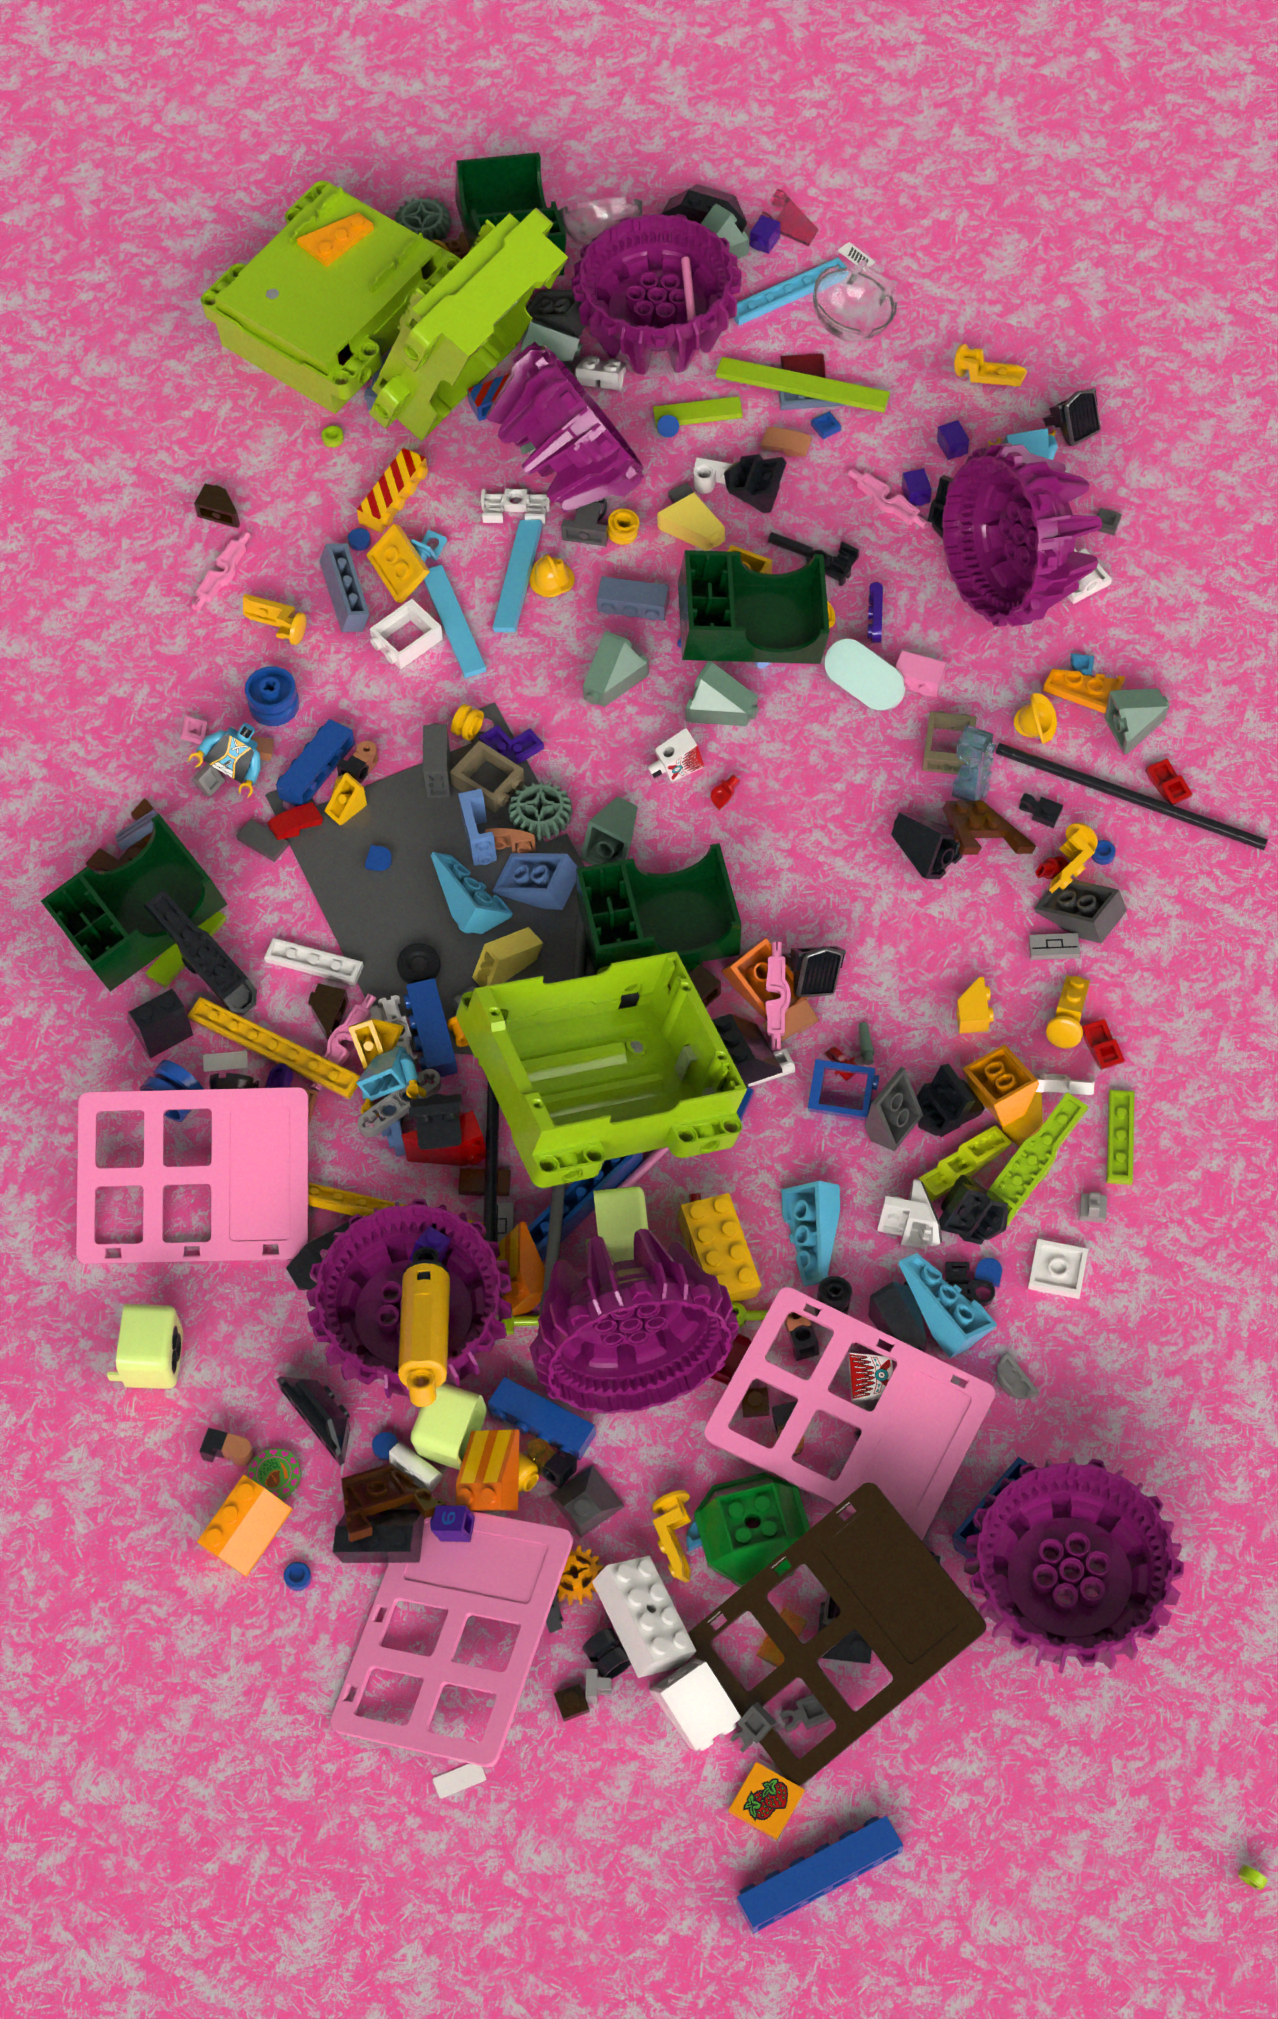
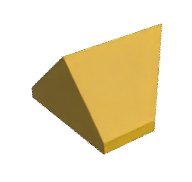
(346, 799)
(374, 1038)

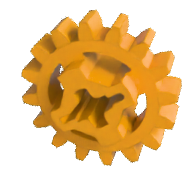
(584, 1572)

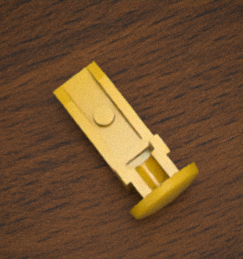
(984, 371)
(278, 615)
(1078, 849)
(1065, 1027)
(674, 1517)

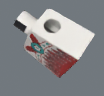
(677, 757)
(868, 1378)

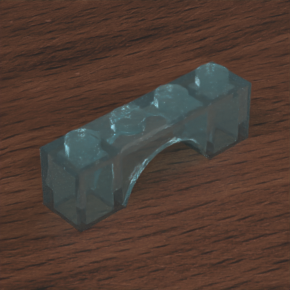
(976, 751)

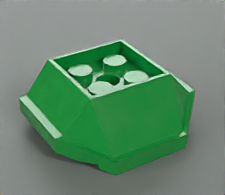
(732, 1546)

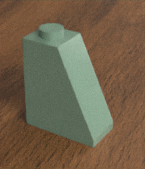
(724, 225)
(558, 341)
(613, 670)
(720, 699)
(1134, 715)
(610, 833)

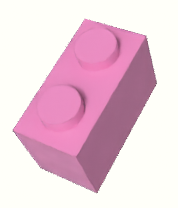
(921, 673)

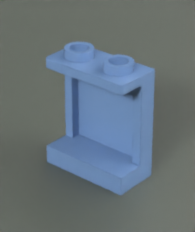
(473, 812)

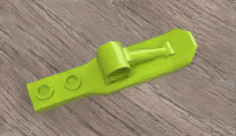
(1037, 1155)

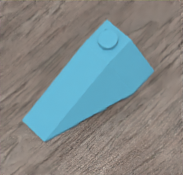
(466, 898)
(813, 1220)
(949, 1315)

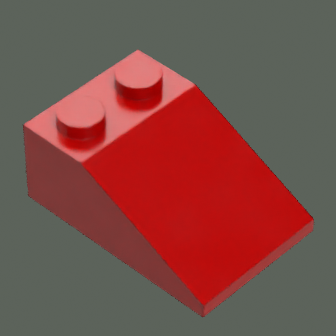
(469, 1152)

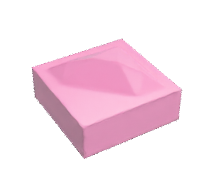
(193, 729)

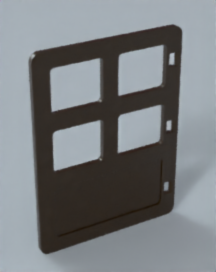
(885, 1591)

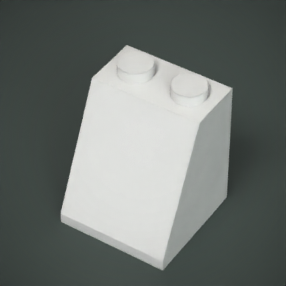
(696, 1704)

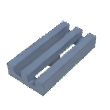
(135, 831)

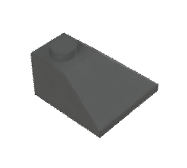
(586, 1501)

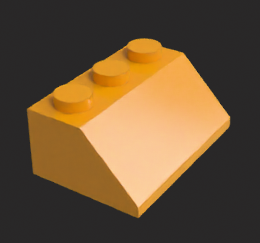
(1002, 1084)
(244, 1525)

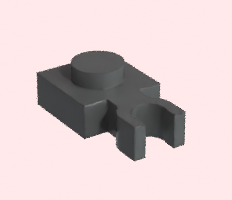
(808, 1711)
(754, 1726)

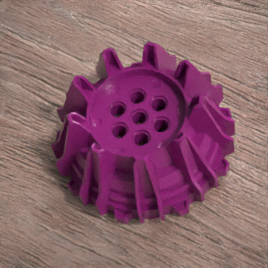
(636, 288)
(567, 428)
(1015, 533)
(369, 1265)
(632, 1328)
(1113, 1526)

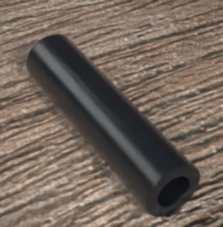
(789, 544)

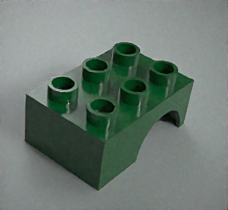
(502, 186)
(751, 614)
(106, 911)
(652, 914)

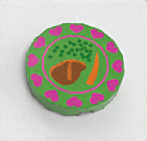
(276, 1471)

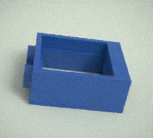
(817, 1085)

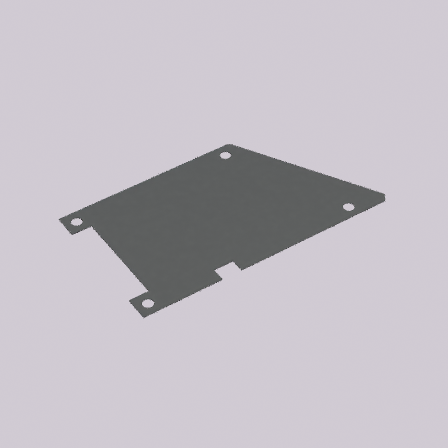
(405, 905)

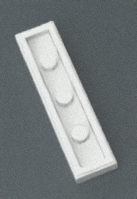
(314, 961)

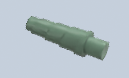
(866, 1046)

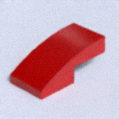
(1169, 785)
(291, 821)
(1102, 1045)

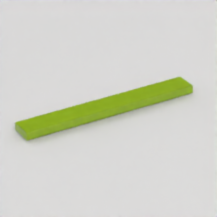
(803, 384)

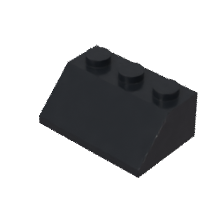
(747, 1048)
(393, 1540)

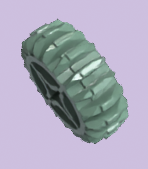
(433, 215)
(555, 810)

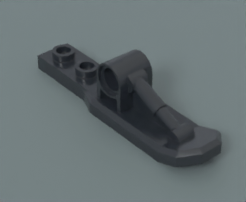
(204, 955)

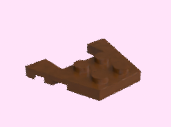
(979, 820)
(104, 861)
(379, 1491)

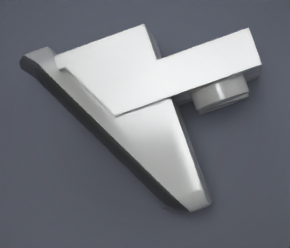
(911, 1218)

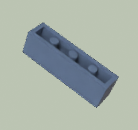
(344, 587)

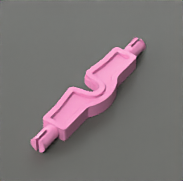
(897, 505)
(215, 580)
(776, 1008)
(336, 1052)

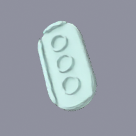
(864, 674)

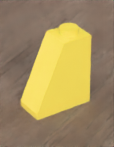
(692, 523)
(506, 957)

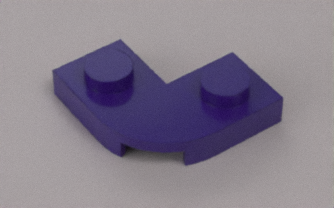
(517, 749)

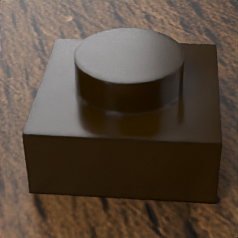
(755, 1403)
(571, 1702)

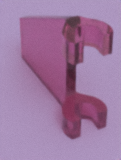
(793, 221)

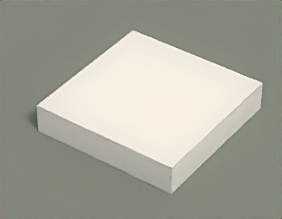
(1058, 1268)

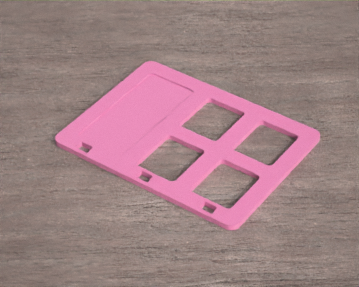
(254, 1174)
(906, 1443)
(500, 1575)

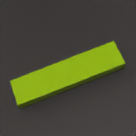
(701, 411)
(170, 962)
(1120, 1137)

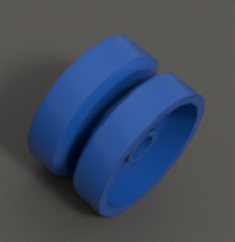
(272, 696)
(171, 1077)

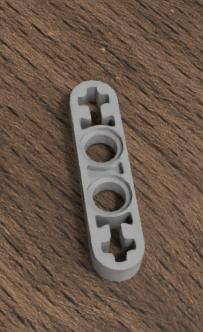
(396, 1099)

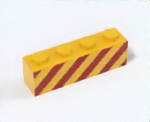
(392, 490)

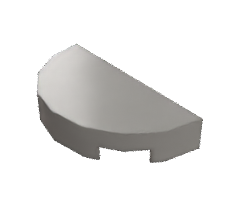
(1014, 1380)

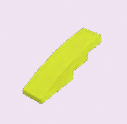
(966, 1161)

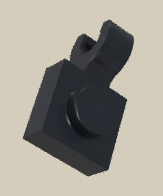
(1043, 812)

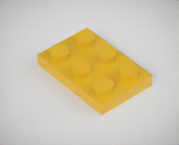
(397, 563)

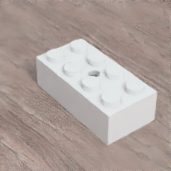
(643, 1616)

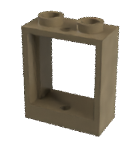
(472, 761)
(942, 761)

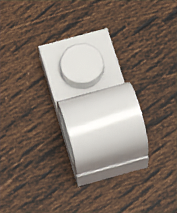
(708, 473)

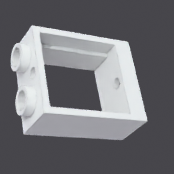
(408, 612)

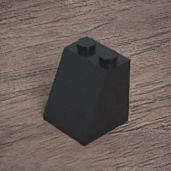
(160, 1023)

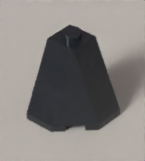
(926, 844)
(898, 1314)

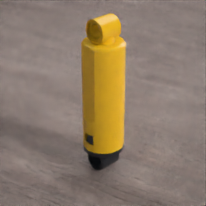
(424, 1326)

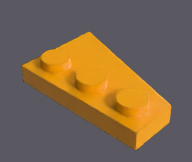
(335, 239)
(1082, 689)

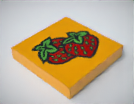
(766, 1801)

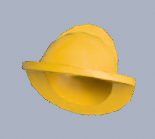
(551, 577)
(1037, 718)

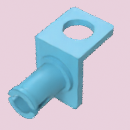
(425, 551)

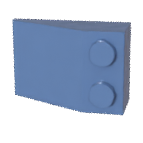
(537, 879)

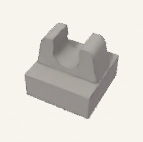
(208, 780)
(1093, 1207)
(596, 1686)

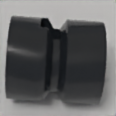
(835, 1293)
(605, 1650)

